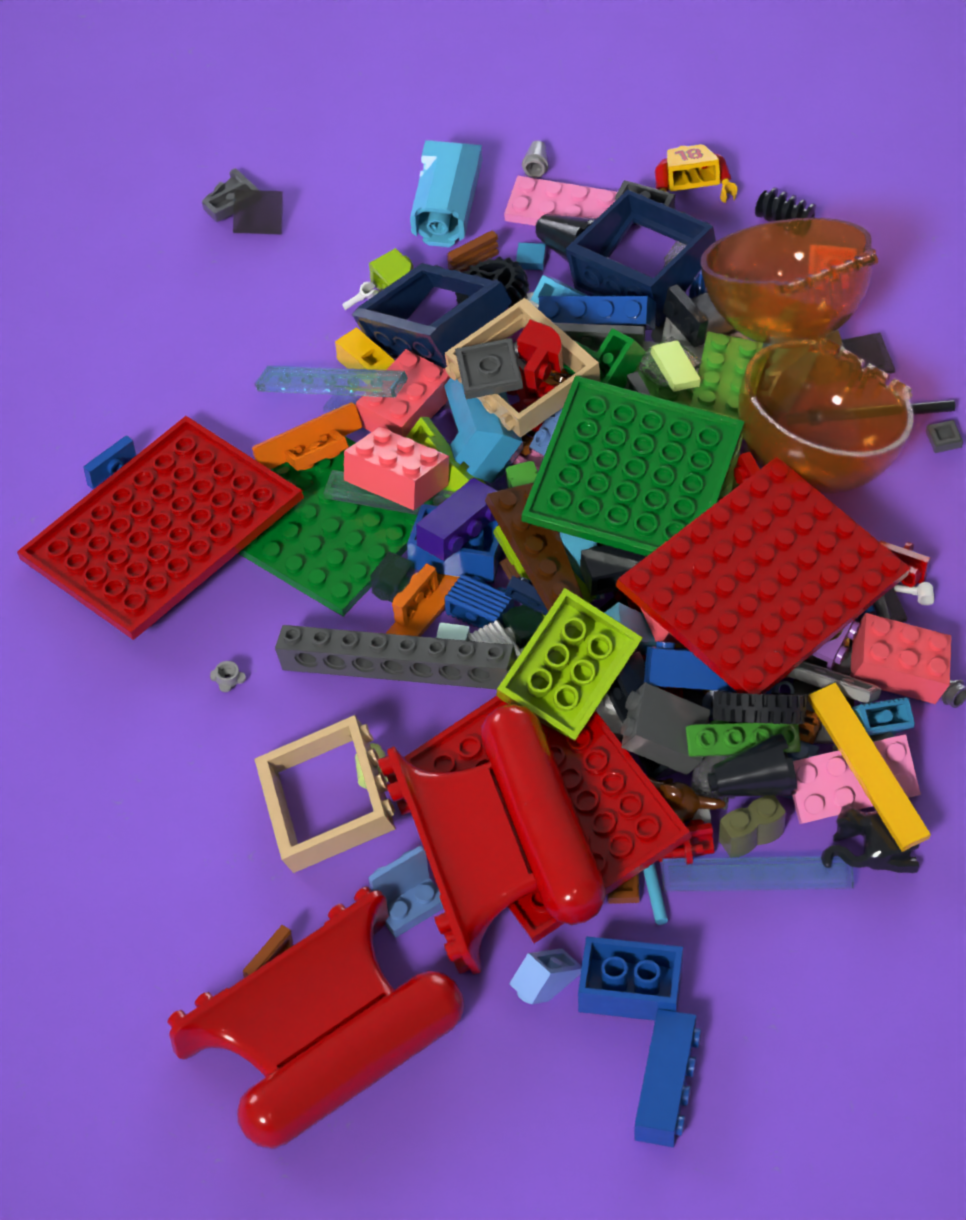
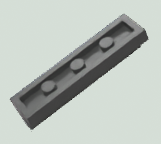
(594, 335)

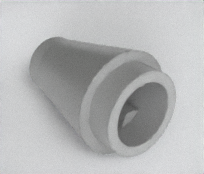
(535, 160)

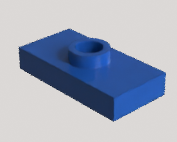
(109, 462)

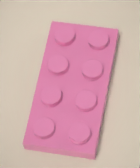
(536, 197)
(829, 784)

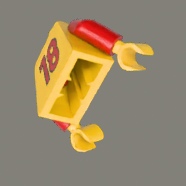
(694, 168)

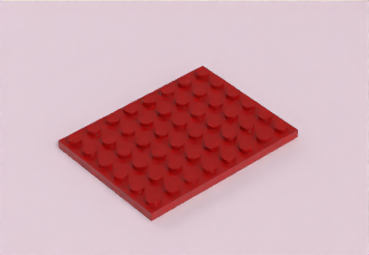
(160, 526)
(763, 578)
(614, 799)

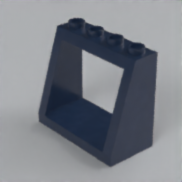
(600, 276)
(387, 313)

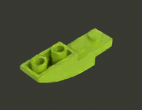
(428, 435)

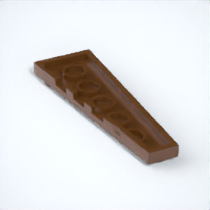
(535, 547)

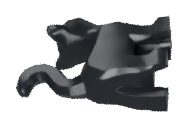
(879, 846)

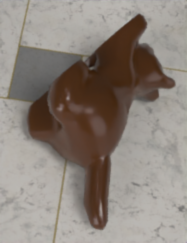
(684, 799)

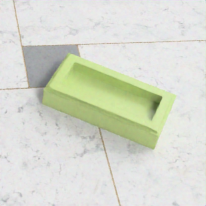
(675, 366)

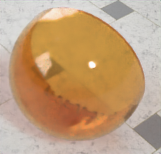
(789, 277)
(823, 413)

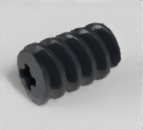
(778, 208)

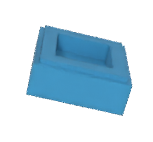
(531, 256)

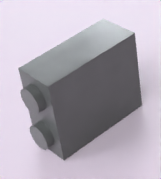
(658, 727)

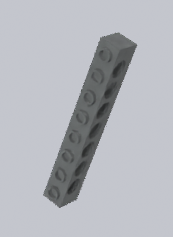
(394, 656)

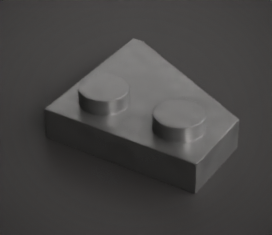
(221, 201)

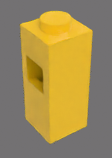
(360, 352)

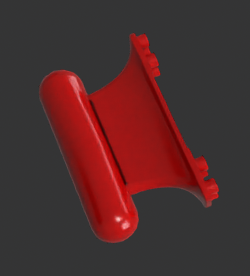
(499, 833)
(319, 1023)

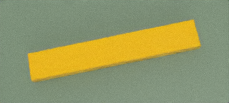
(869, 767)

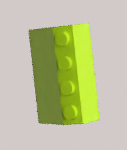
(569, 664)

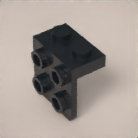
(694, 316)

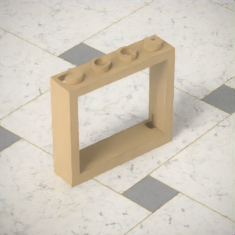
(502, 328)
(341, 838)

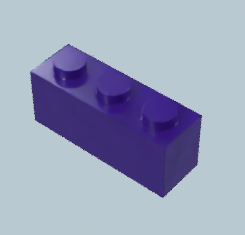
(455, 520)

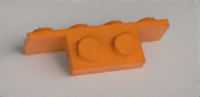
(310, 441)
(420, 602)

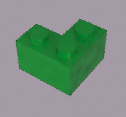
(616, 358)

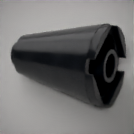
(561, 231)
(756, 771)

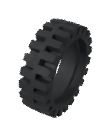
(759, 708)

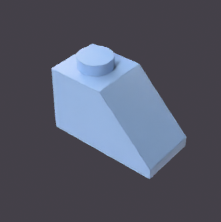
(544, 975)

